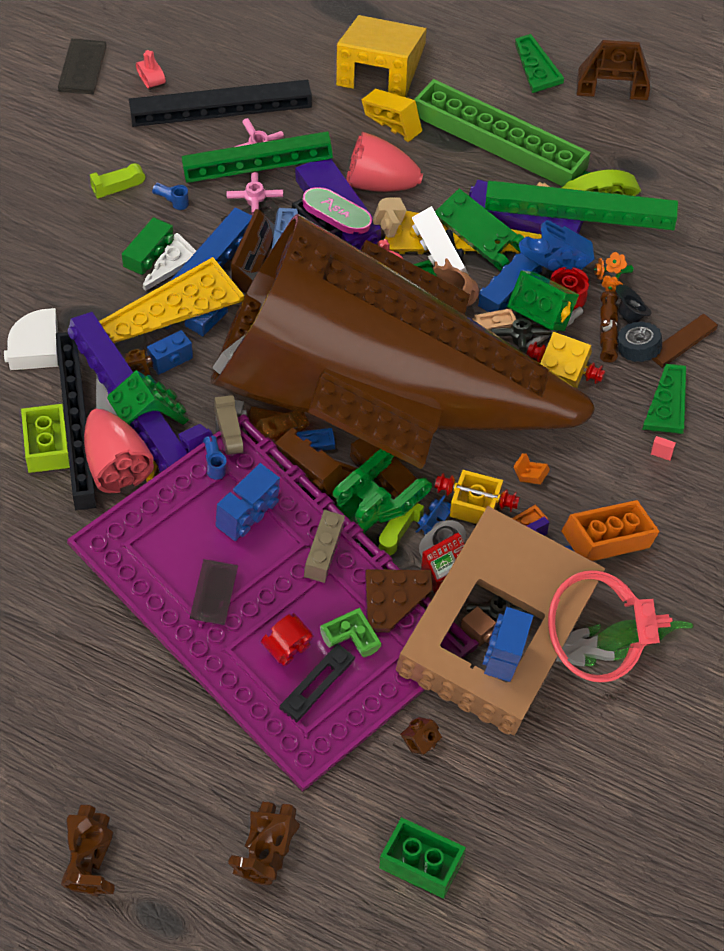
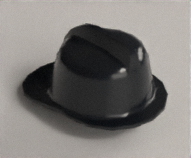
(631, 305)

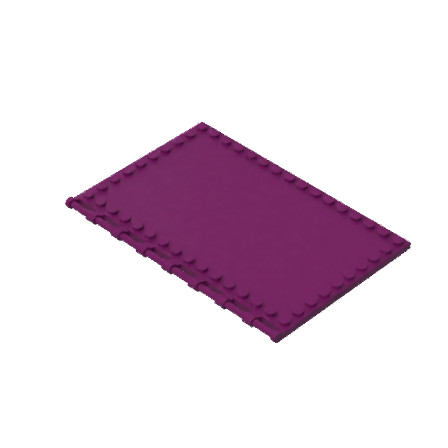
(152, 560)

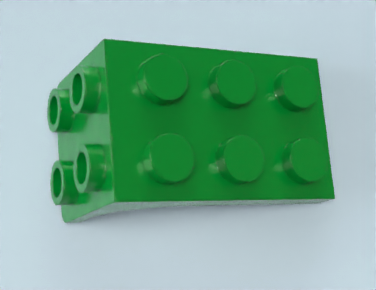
(141, 395)

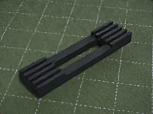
(297, 705)

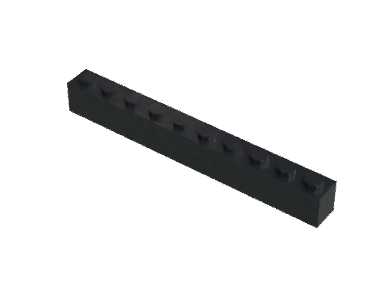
(220, 103)
(75, 421)

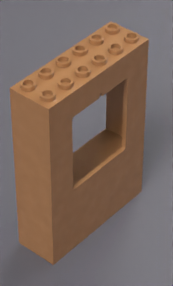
(527, 573)

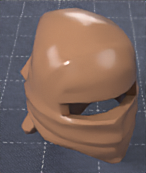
(458, 279)

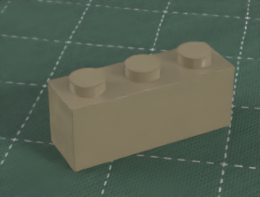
(324, 546)

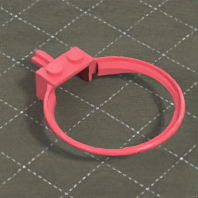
(646, 622)

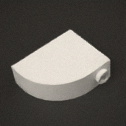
(33, 341)

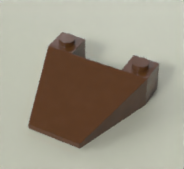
(617, 62)

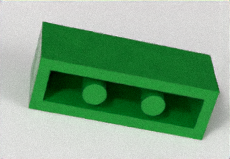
(147, 246)

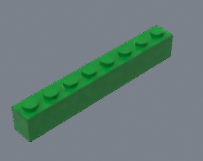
(257, 157)

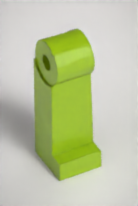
(116, 180)
(397, 527)

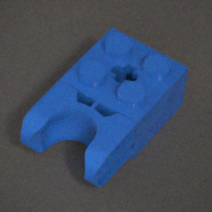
(558, 248)

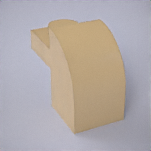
(389, 215)

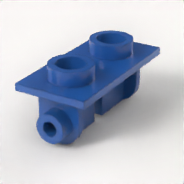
(438, 510)

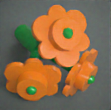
(616, 264)

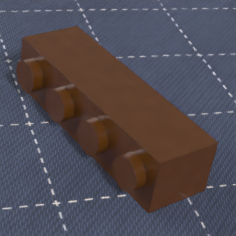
(393, 478)

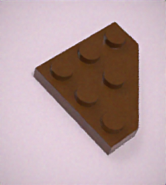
(394, 595)

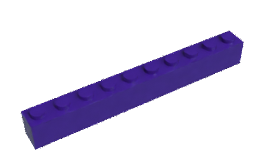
(111, 372)

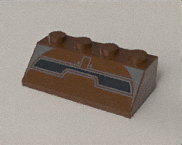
(252, 250)

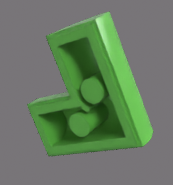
(353, 626)

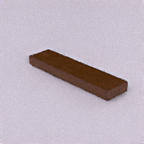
(685, 339)

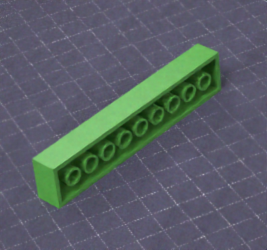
(501, 133)

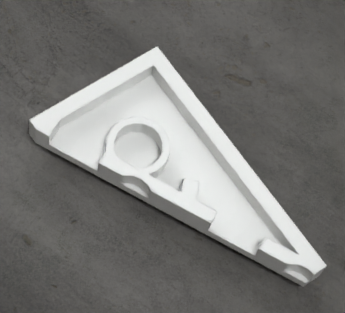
(170, 261)

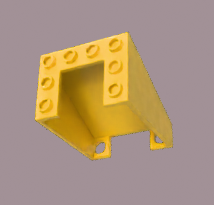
(380, 45)

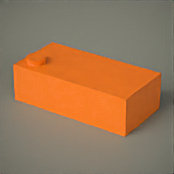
(610, 531)

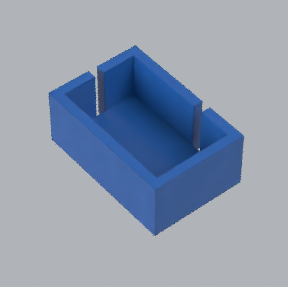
(258, 494)
(507, 643)

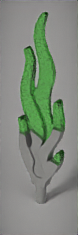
(605, 645)

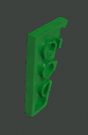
(537, 65)
(668, 404)

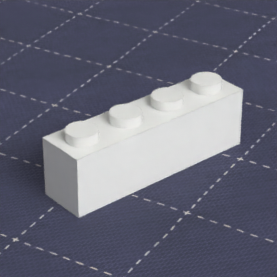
(436, 239)

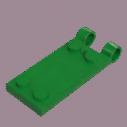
(478, 227)

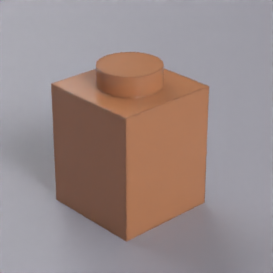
(478, 626)

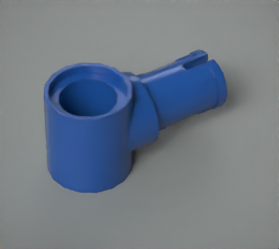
(177, 195)
(214, 457)

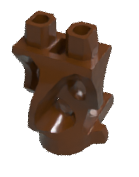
(267, 832)
(86, 834)

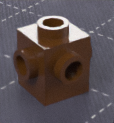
(139, 361)
(421, 735)

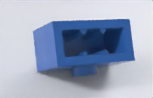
(170, 352)

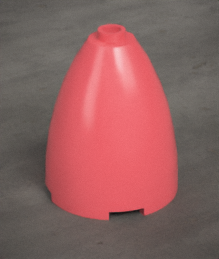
(381, 166)
(115, 452)

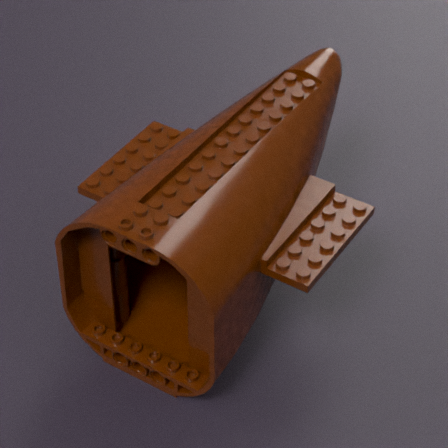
(382, 350)

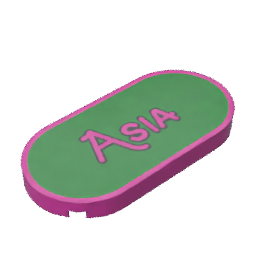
(336, 210)

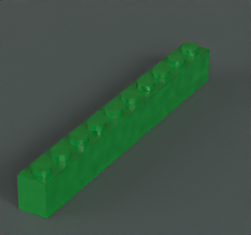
(581, 205)

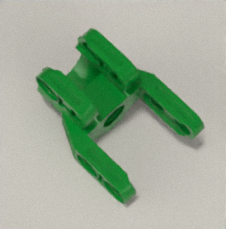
(367, 502)

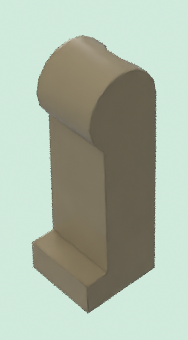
(228, 424)

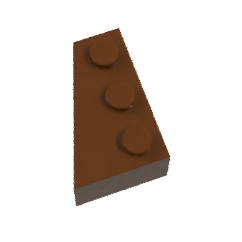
(318, 466)

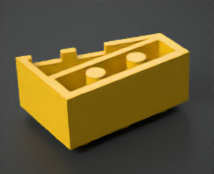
(394, 111)

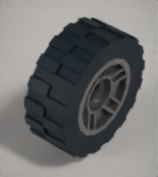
(639, 341)

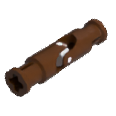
(608, 326)

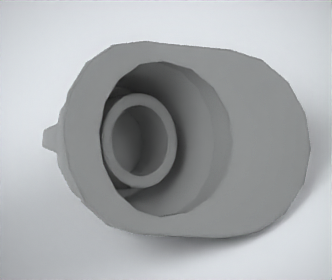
(440, 532)

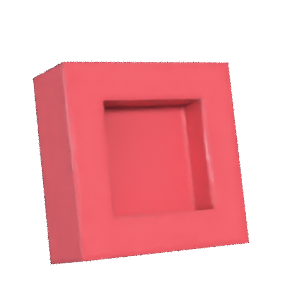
(663, 448)

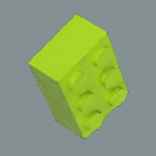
(45, 438)

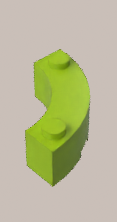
(606, 182)

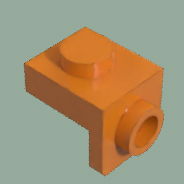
(530, 471)

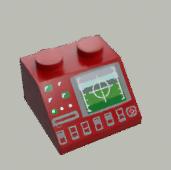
(441, 558)

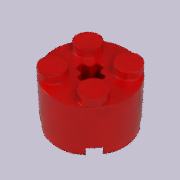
(574, 280)
(287, 639)

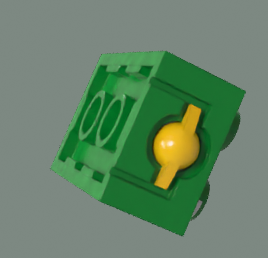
(543, 300)

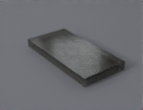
(82, 66)

